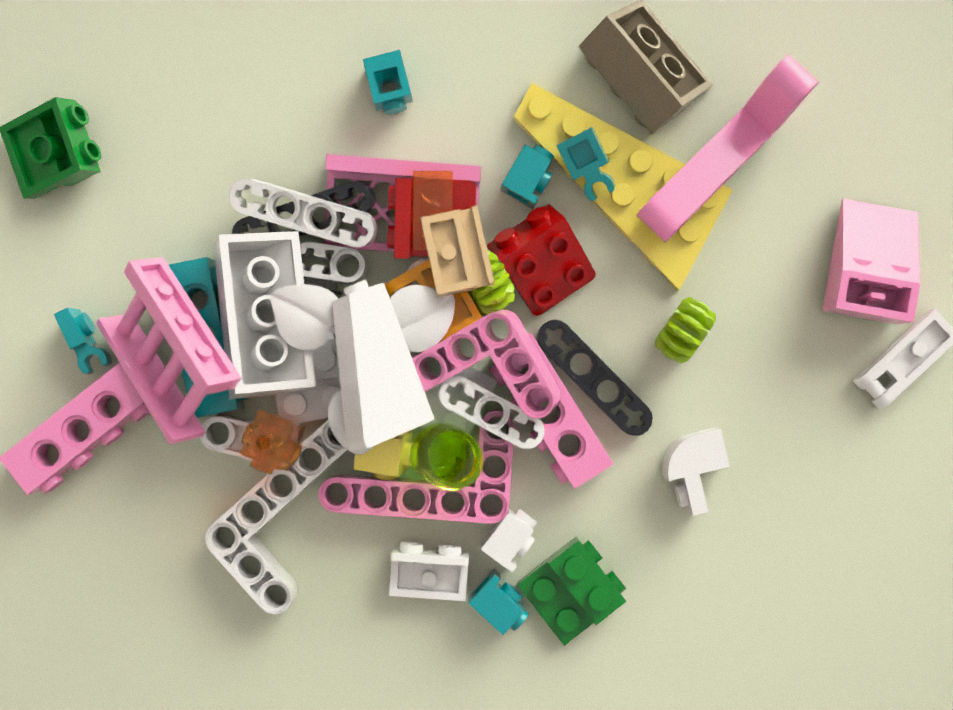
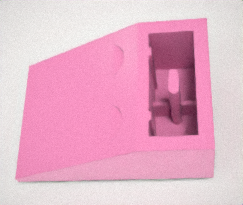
(874, 264)

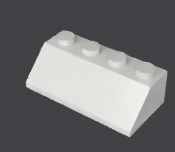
(247, 274)

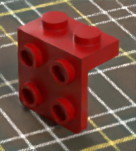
(401, 200)
(543, 259)

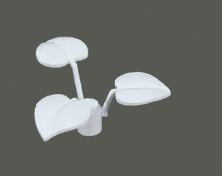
(306, 318)

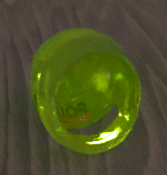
(443, 456)

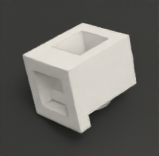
(510, 538)

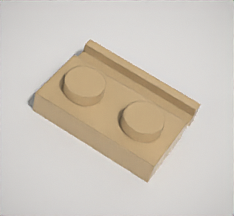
(457, 251)

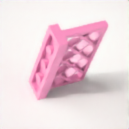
(385, 170)

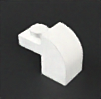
(690, 457)

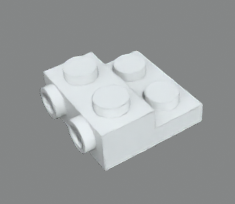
(313, 402)

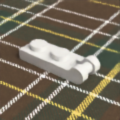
(907, 358)

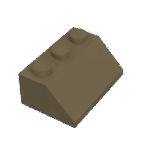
(644, 65)

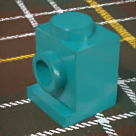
(383, 70)
(528, 175)
(498, 603)

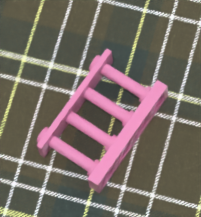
(187, 335)

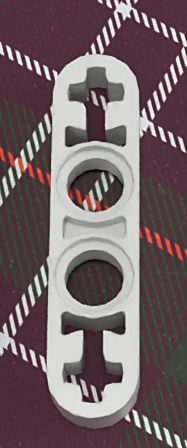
(304, 209)

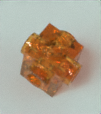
(272, 442)

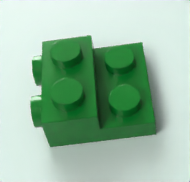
(50, 147)
(572, 590)

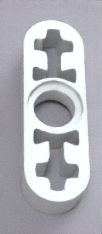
(460, 407)

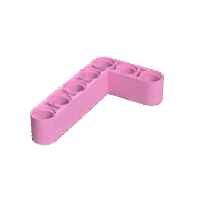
(728, 149)
(501, 352)
(433, 508)

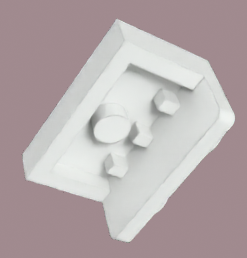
(428, 572)

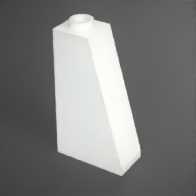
(375, 369)

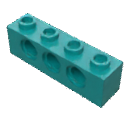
(193, 277)

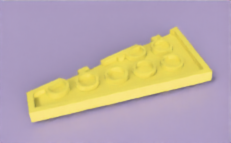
(637, 174)

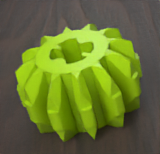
(494, 297)
(685, 330)

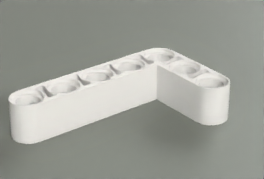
(273, 502)

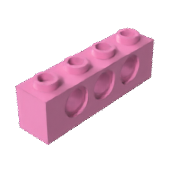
(590, 456)
(29, 459)

